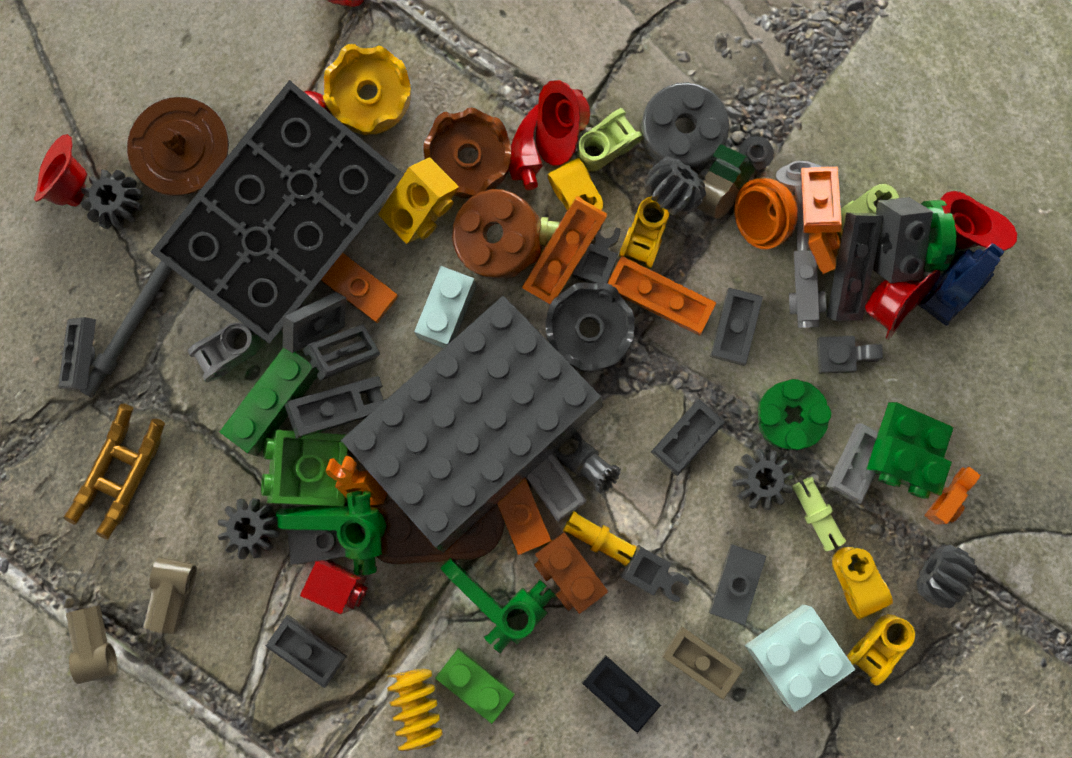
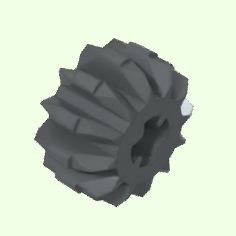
(675, 186)
(103, 190)
(774, 475)
(238, 536)
(946, 576)

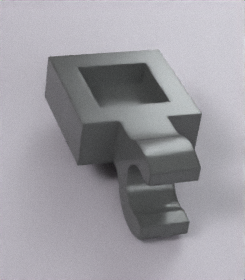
(840, 354)

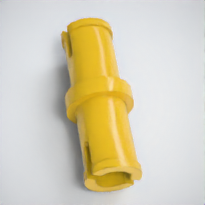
(599, 538)

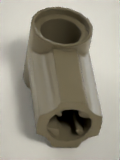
(170, 584)
(91, 654)

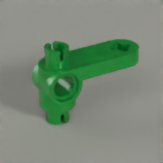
(345, 520)
(530, 602)

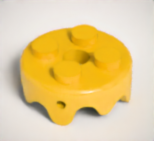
(363, 67)

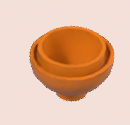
(765, 213)

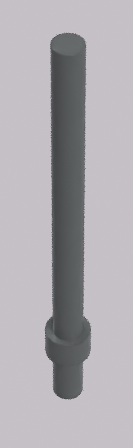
(105, 362)

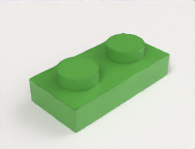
(475, 685)

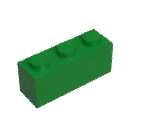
(264, 405)

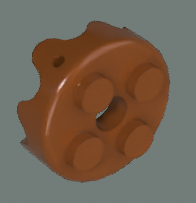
(470, 130)
(519, 241)

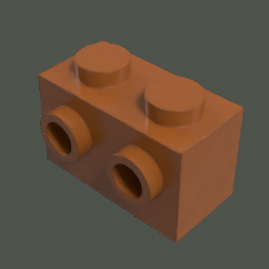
(571, 573)

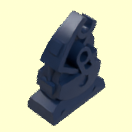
(961, 282)

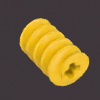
(415, 709)

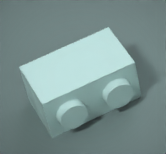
(445, 307)

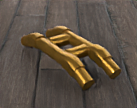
(122, 493)

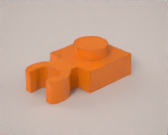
(352, 480)
(949, 505)

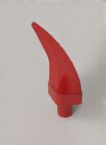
(524, 155)

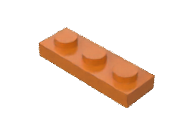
(564, 250)
(661, 296)

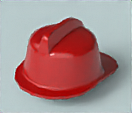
(560, 119)
(61, 175)
(977, 223)
(894, 301)

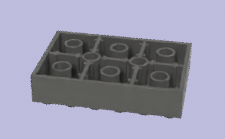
(278, 212)
(473, 423)

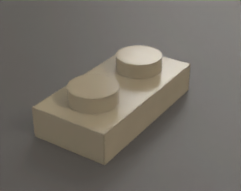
(702, 662)

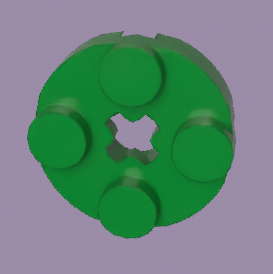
(941, 238)
(793, 394)

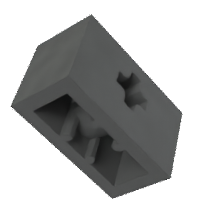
(902, 239)

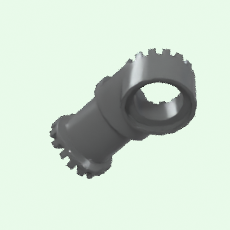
(587, 463)

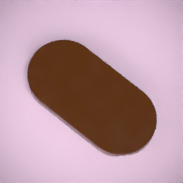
(407, 544)

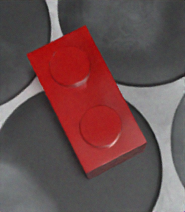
(334, 587)

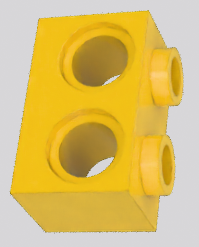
(418, 201)

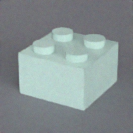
(800, 657)

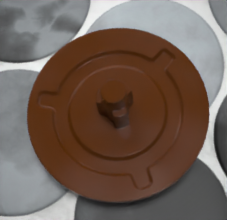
(177, 145)

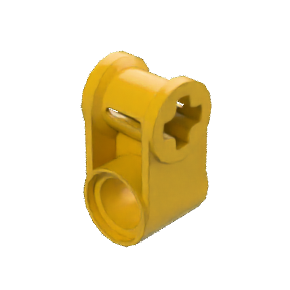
(574, 181)
(644, 236)
(864, 587)
(880, 649)

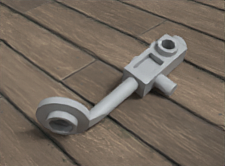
(807, 300)

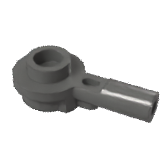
(758, 151)

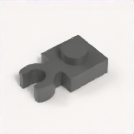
(598, 259)
(650, 572)

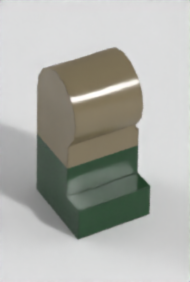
(725, 180)

